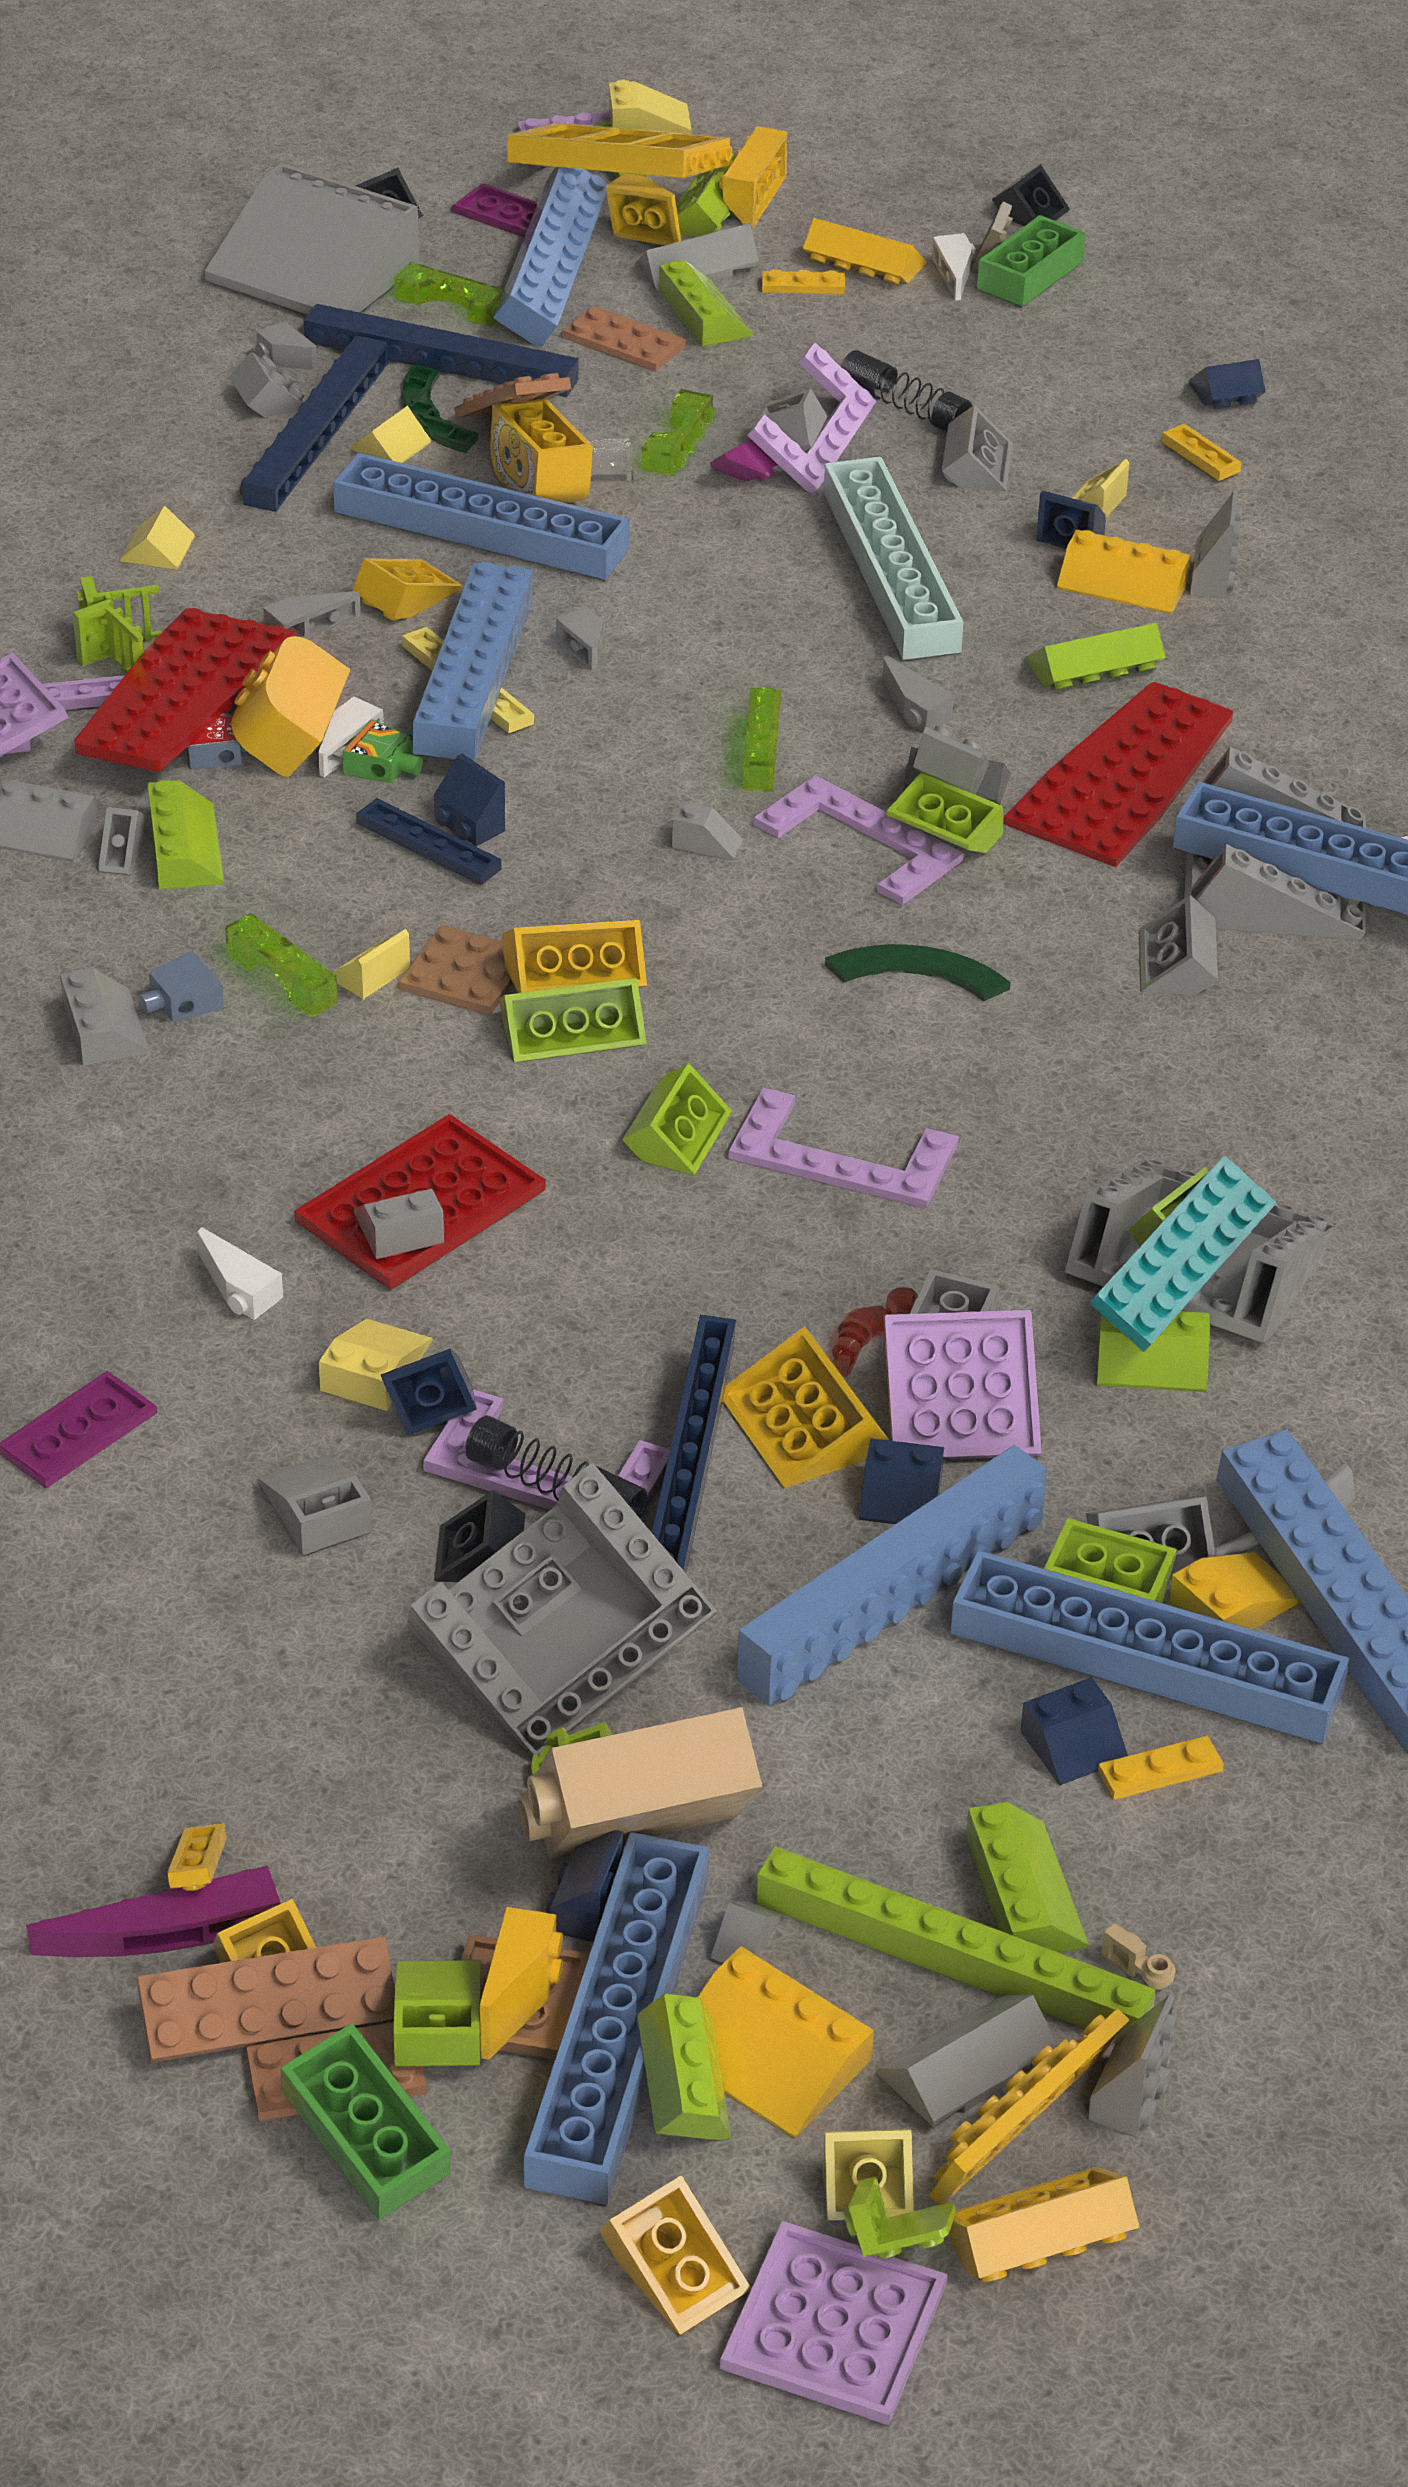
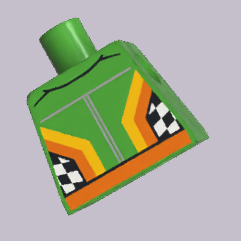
(380, 754)

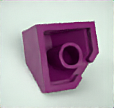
(745, 462)

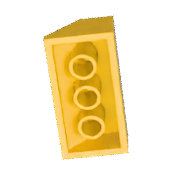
(755, 174)
(862, 251)
(1124, 571)
(574, 954)
(1043, 2222)

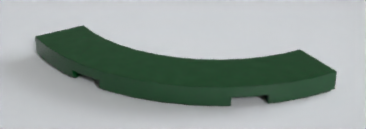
(417, 396)
(918, 960)

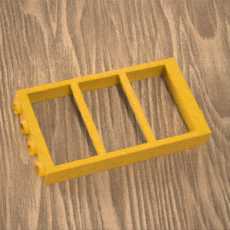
(619, 150)

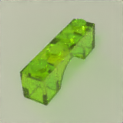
(426, 284)
(669, 450)
(762, 739)
(305, 980)

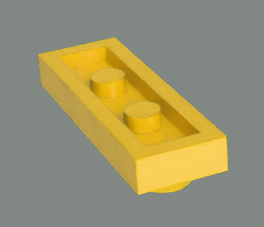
(803, 282)
(1201, 452)
(1160, 1767)
(197, 1856)

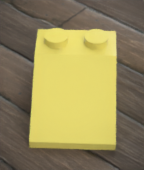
(646, 109)
(363, 1353)

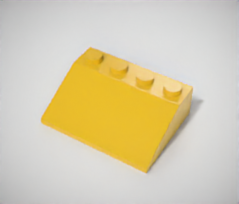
(801, 1412)
(780, 2042)

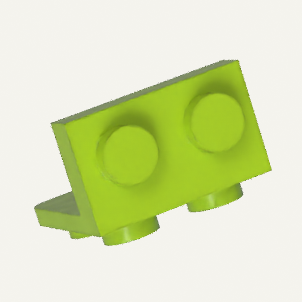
(888, 2235)

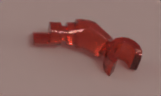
(865, 1323)

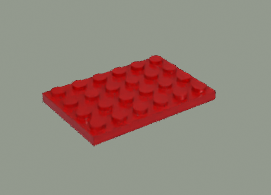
(465, 1171)

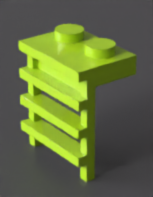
(88, 596)
(105, 633)

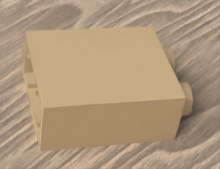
(641, 1782)

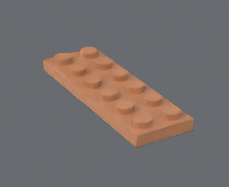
(514, 391)
(266, 1999)

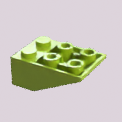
(437, 2013)

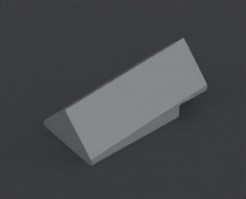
(711, 254)
(970, 2058)

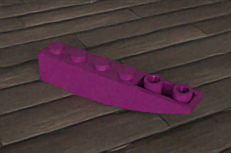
(158, 1920)

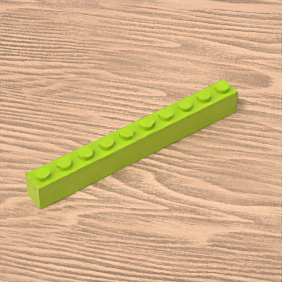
(945, 1941)

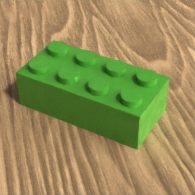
(1031, 260)
(365, 2121)

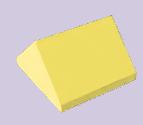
(395, 438)
(1106, 488)
(159, 541)
(376, 966)
(864, 2155)

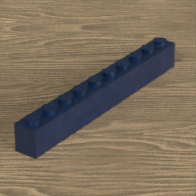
(437, 347)
(314, 424)
(694, 1437)

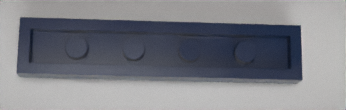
(429, 841)

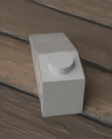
(313, 613)
(916, 698)

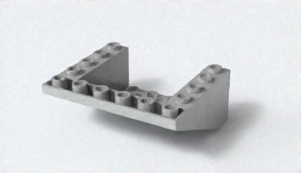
(316, 243)
(1256, 894)
(1246, 1292)
(562, 1614)

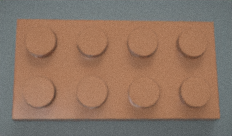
(624, 338)
(268, 2058)

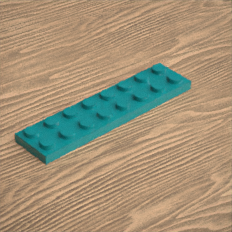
(1183, 1253)

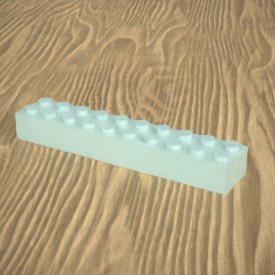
(893, 558)

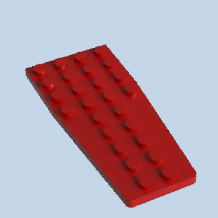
(177, 688)
(1122, 774)

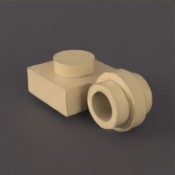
(1129, 1953)

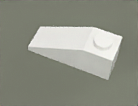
(953, 260)
(342, 729)
(243, 1280)

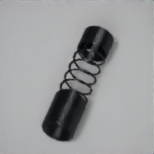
(876, 374)
(494, 1444)

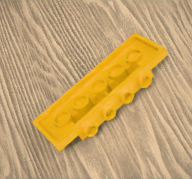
(1024, 2101)

